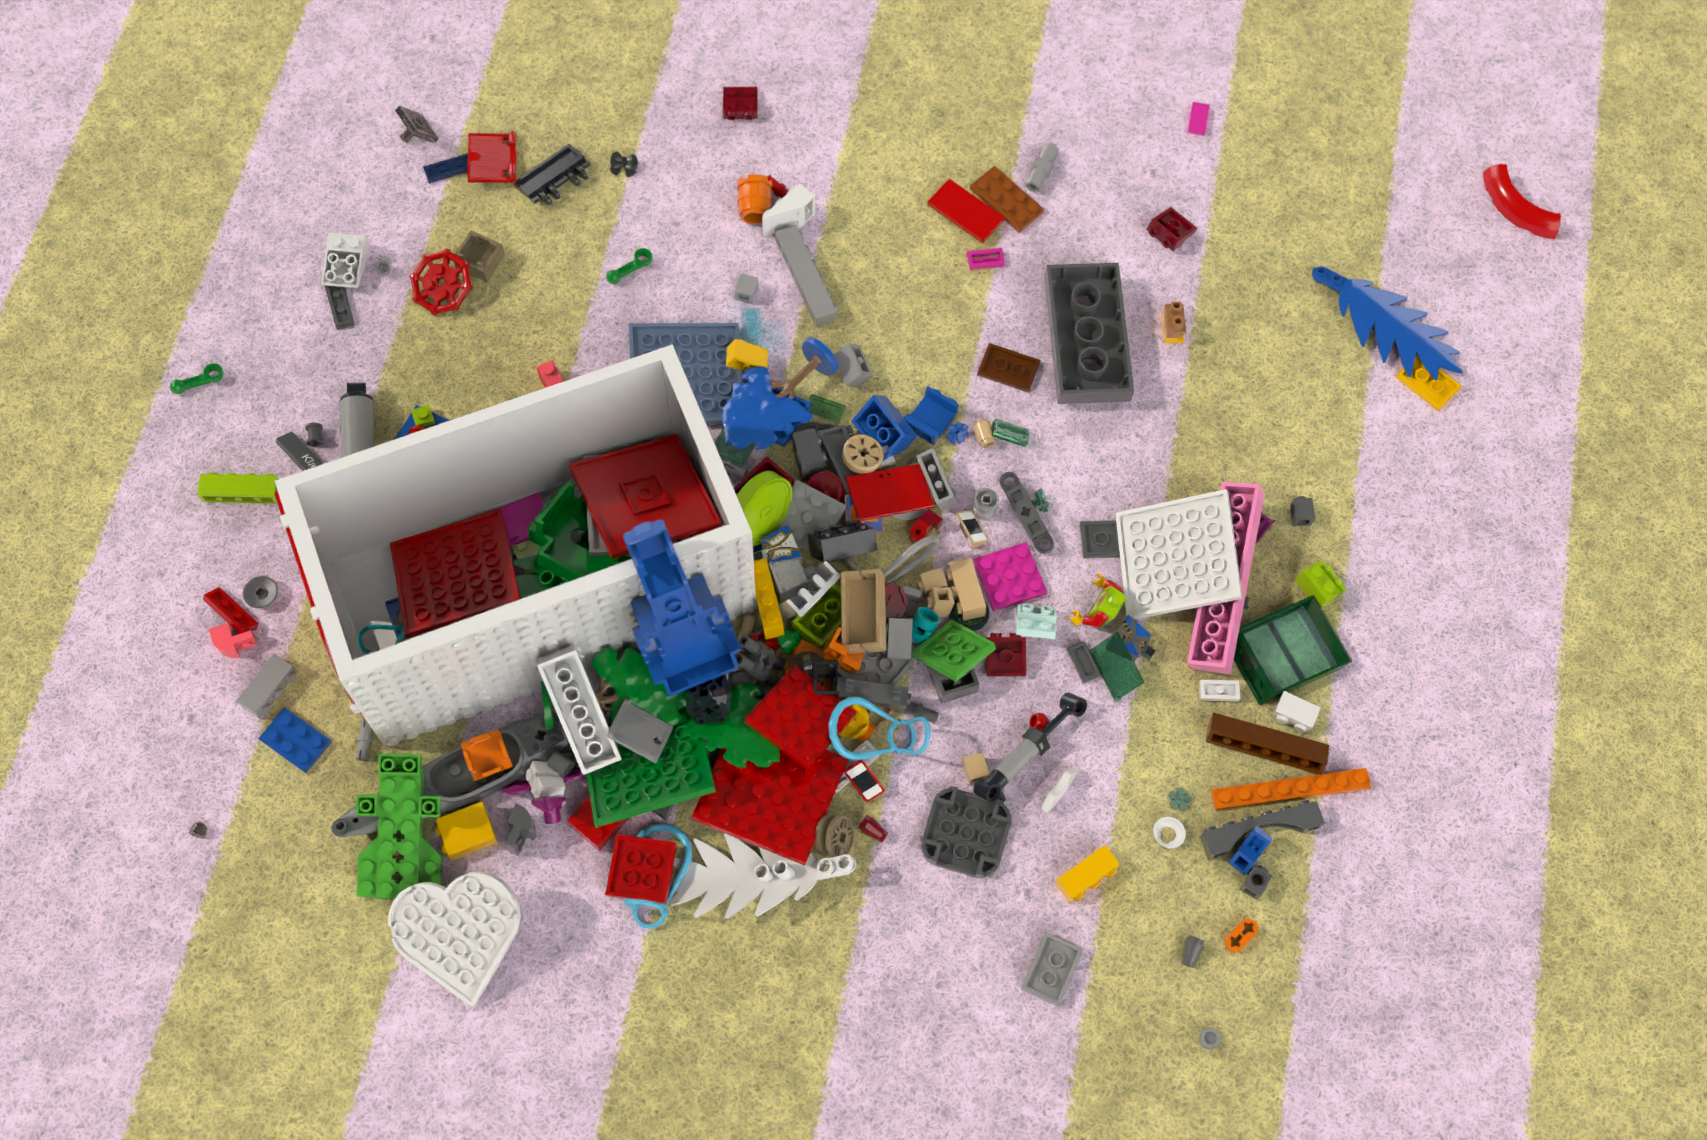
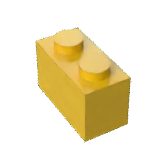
(745, 355)

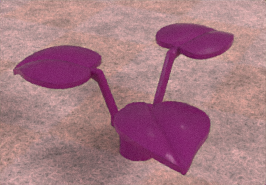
(549, 805)

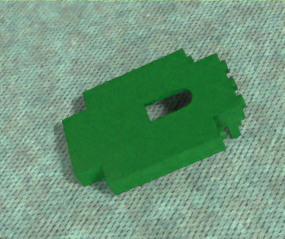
(552, 533)

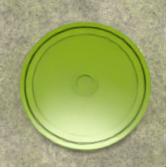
(765, 503)

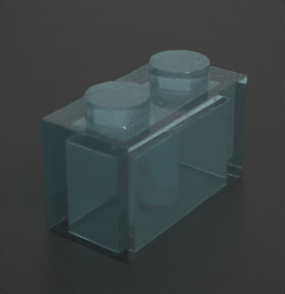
(752, 326)

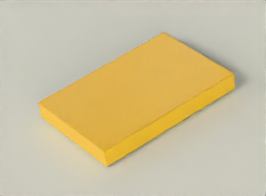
(1432, 391)

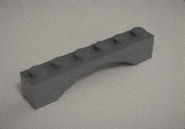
(1300, 818)

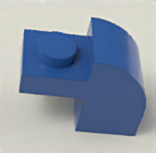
(1250, 850)

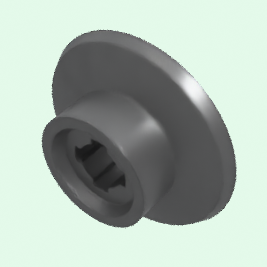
(257, 585)

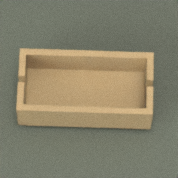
(863, 611)

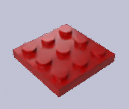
(641, 869)

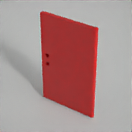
(884, 495)

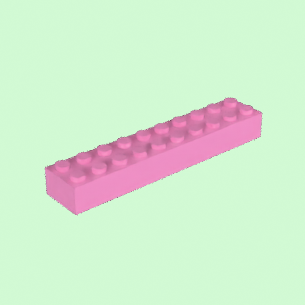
(1219, 624)

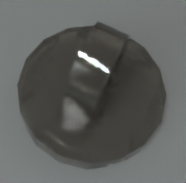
(805, 662)

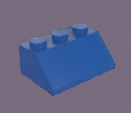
(885, 424)

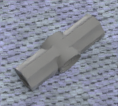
(1042, 167)

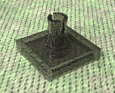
(415, 125)

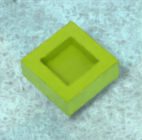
(423, 416)

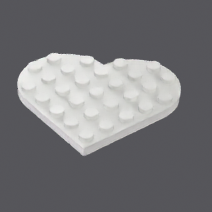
(456, 930)

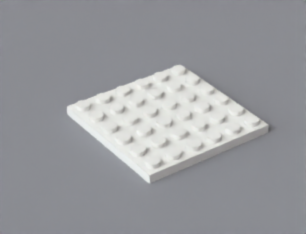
(1178, 555)

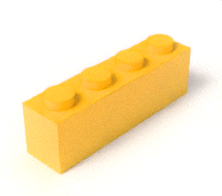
(767, 601)

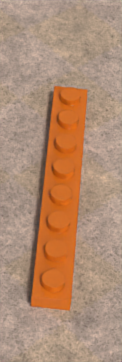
(1290, 789)

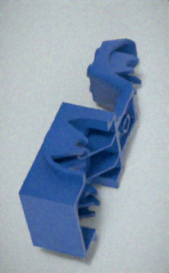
(680, 623)

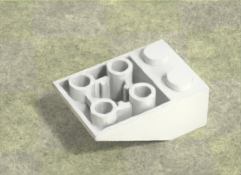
(790, 210)
(345, 260)

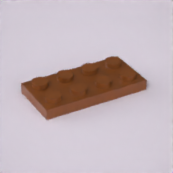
(1007, 199)

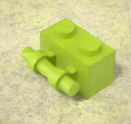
(1320, 582)

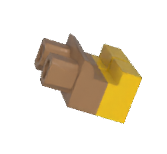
(1173, 322)

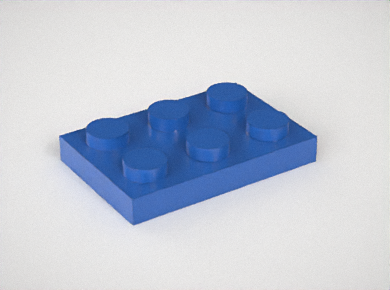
(295, 740)

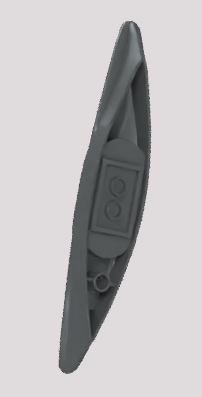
(452, 780)

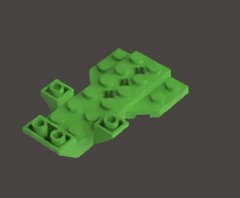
(398, 807)

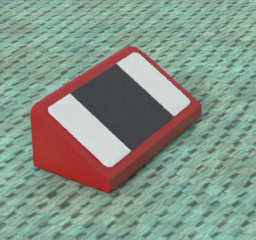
(864, 780)

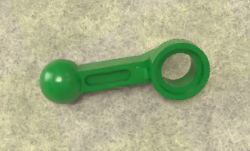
(614, 276)
(178, 386)

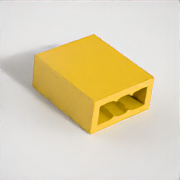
(465, 831)

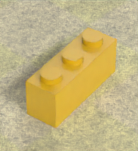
(1087, 874)

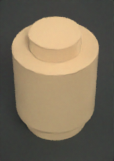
(983, 433)

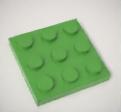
(953, 650)

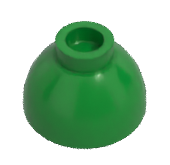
(789, 641)

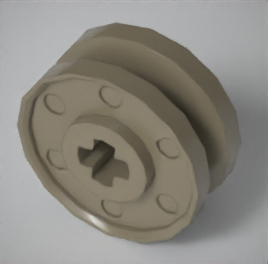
(834, 835)

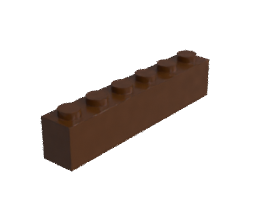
(1267, 743)

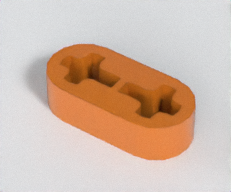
(1244, 938)

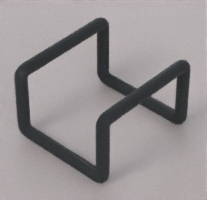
(836, 693)

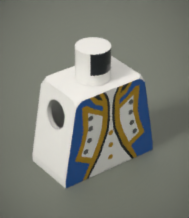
(779, 547)

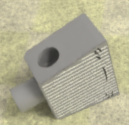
(790, 577)

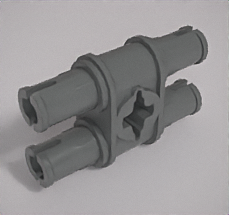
(759, 661)

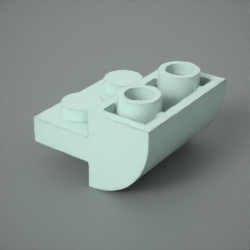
(1036, 621)

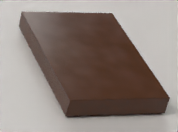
(1008, 367)

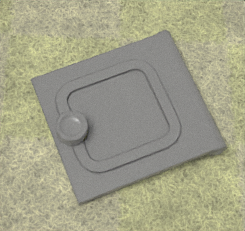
(637, 731)

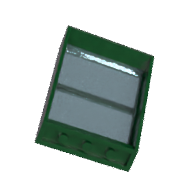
(1288, 650)

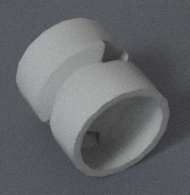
(985, 504)

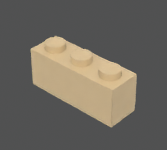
(966, 589)

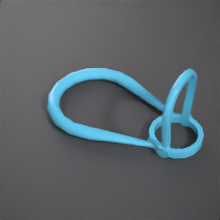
(892, 747)
(681, 873)

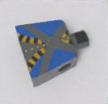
(1135, 638)

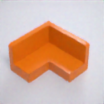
(835, 651)

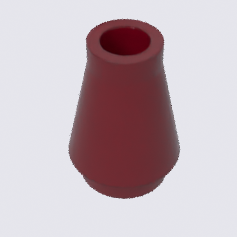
(872, 828)

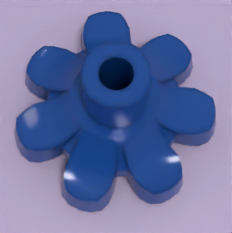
(957, 432)

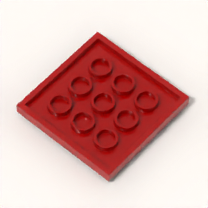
(798, 718)

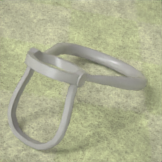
(932, 540)

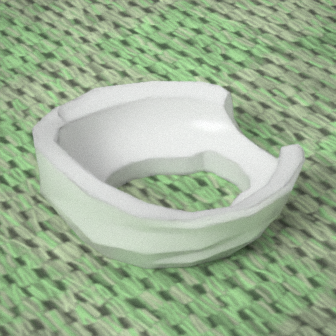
(1173, 823)

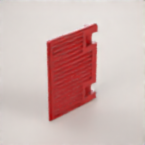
(491, 158)

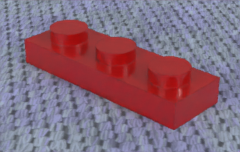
(230, 611)

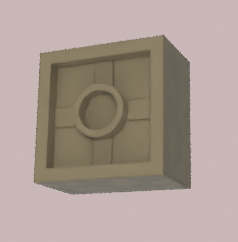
(482, 254)

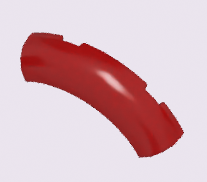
(1516, 207)

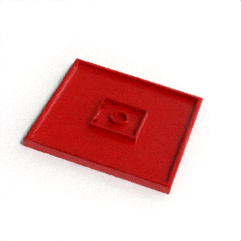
(643, 486)

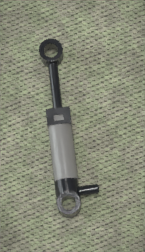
(1033, 743)

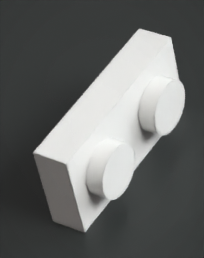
(1219, 690)

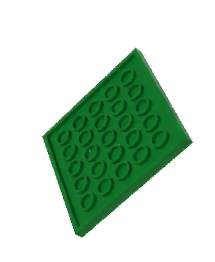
(641, 786)

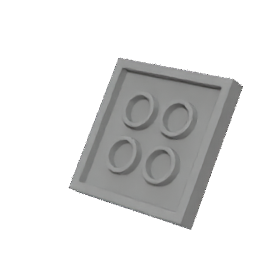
(810, 511)

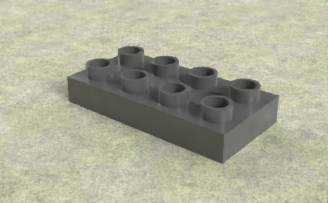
(1088, 333)

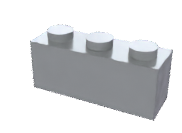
(937, 479)
(267, 686)

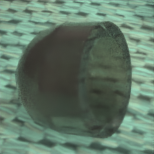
(198, 830)

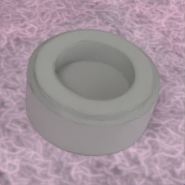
(1209, 1038)

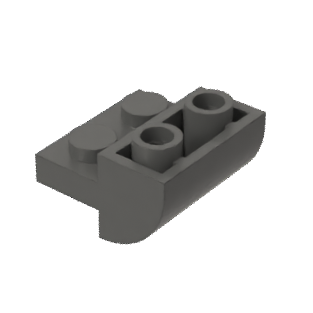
(521, 829)

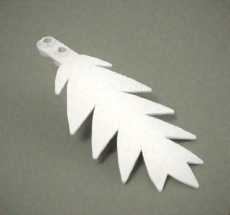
(750, 876)

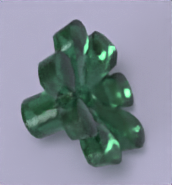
(1040, 501)

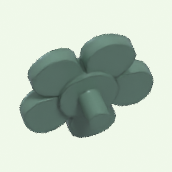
(1179, 799)

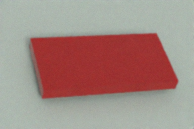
(965, 211)

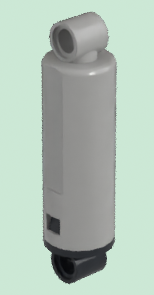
(356, 419)

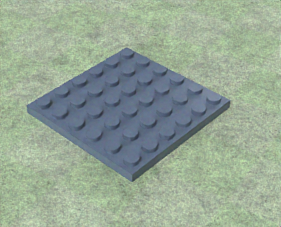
(701, 354)

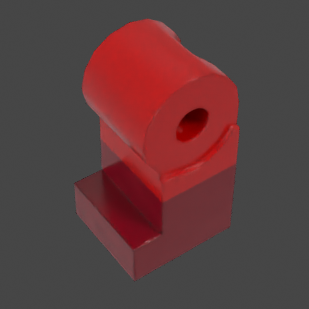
(925, 525)

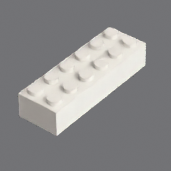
(578, 708)

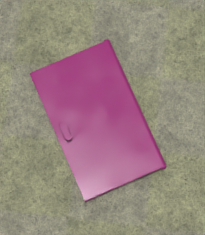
(519, 516)

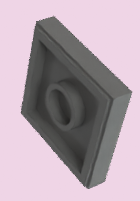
(1099, 539)

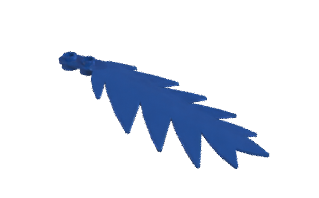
(1375, 306)

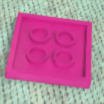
(1009, 576)

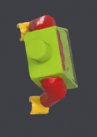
(1105, 606)

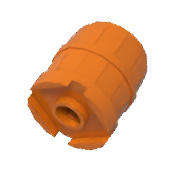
(753, 198)

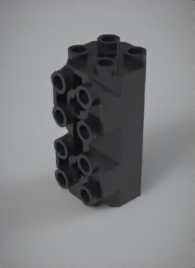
(710, 700)

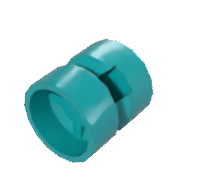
(923, 624)

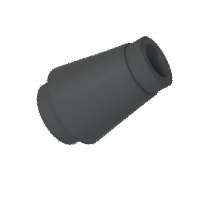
(1192, 950)

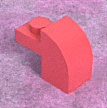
(230, 644)

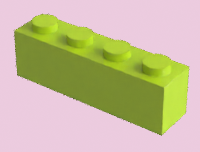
(237, 488)

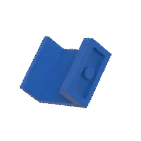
(932, 415)

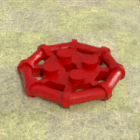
(432, 277)

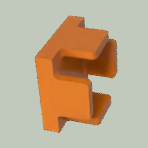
(486, 754)

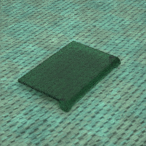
(1116, 666)

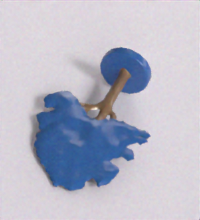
(757, 412)

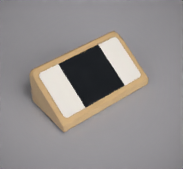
(971, 528)

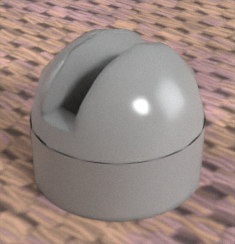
(386, 265)

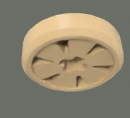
(852, 454)

